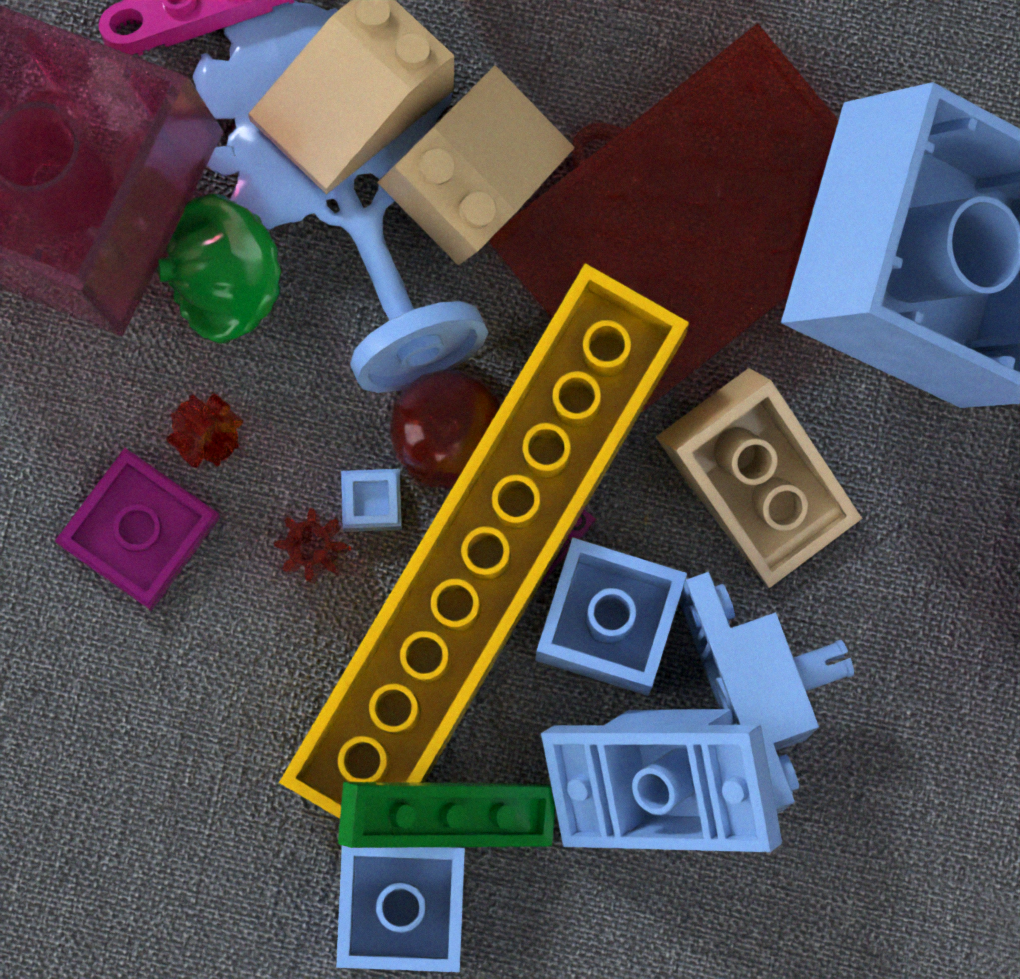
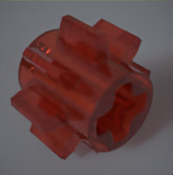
(204, 430)
(302, 533)

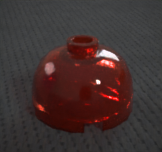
(441, 425)

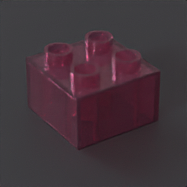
(91, 169)

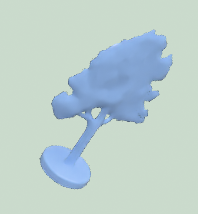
(281, 193)

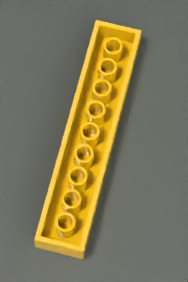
(490, 542)

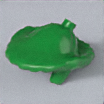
(221, 268)

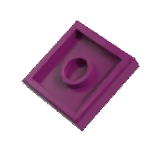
(137, 529)

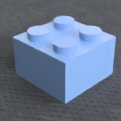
(610, 616)
(401, 908)

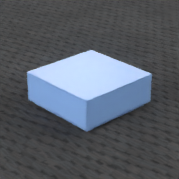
(371, 500)

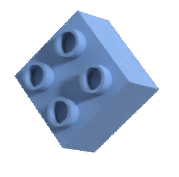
(918, 246)

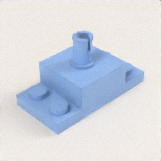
(758, 676)
(663, 782)

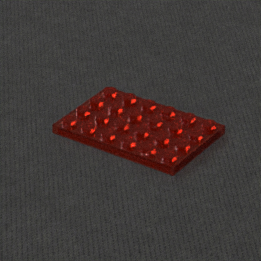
(690, 203)

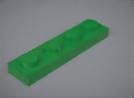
(446, 815)

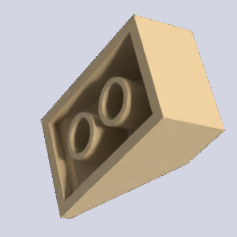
(354, 90)
(476, 166)
(759, 476)

